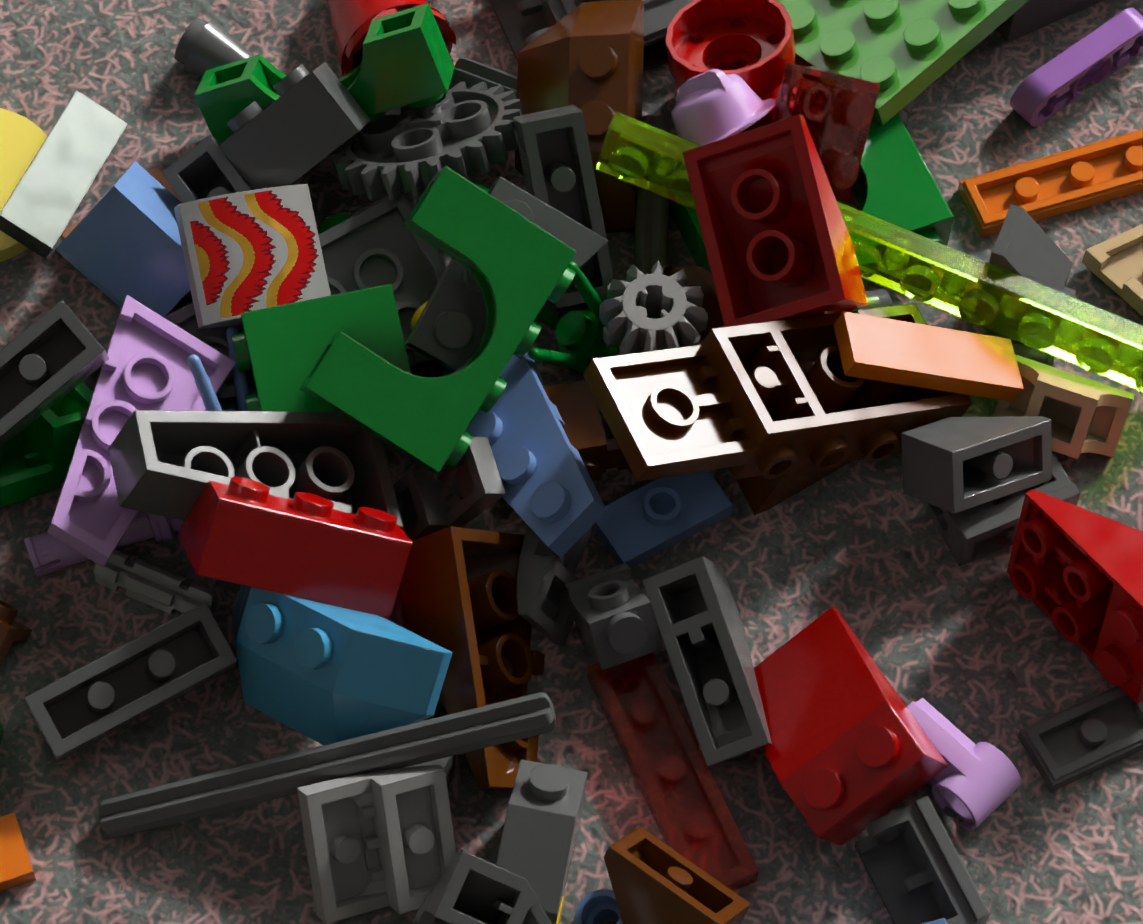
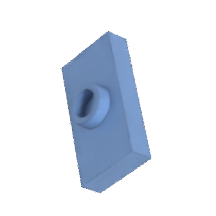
(661, 516)

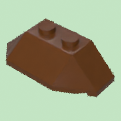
(596, 65)

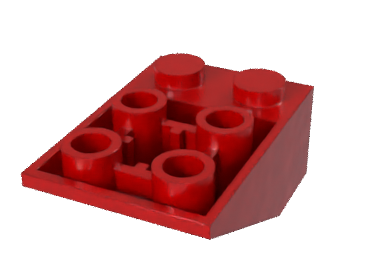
(1086, 580)

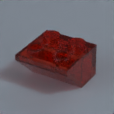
(837, 115)

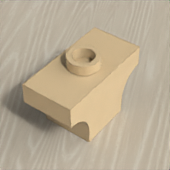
(1082, 411)

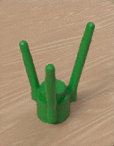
(577, 332)

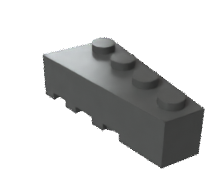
(170, 456)

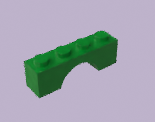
(400, 66)

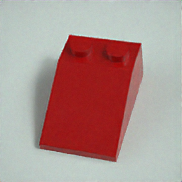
(773, 226)
(840, 731)

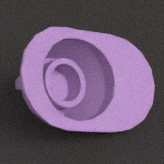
(716, 107)

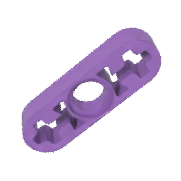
(1085, 61)

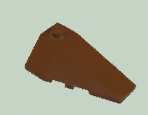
(464, 598)

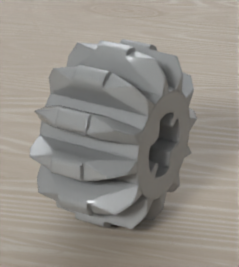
(652, 294)

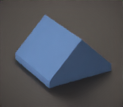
(132, 243)

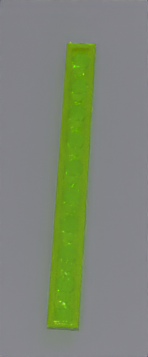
(918, 267)

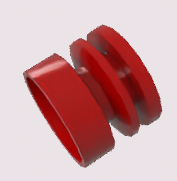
(736, 38)

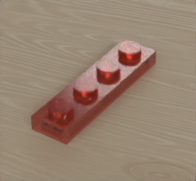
(672, 769)

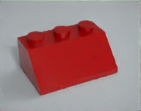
(296, 546)

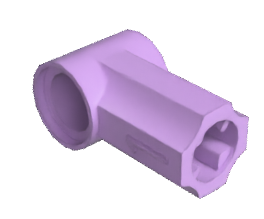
(976, 774)

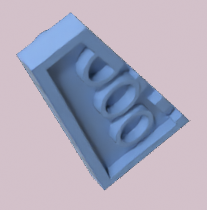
(536, 460)

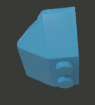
(333, 667)

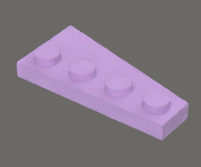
(143, 373)

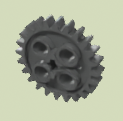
(412, 144)

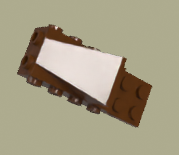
(762, 404)

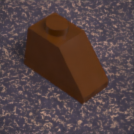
(666, 888)

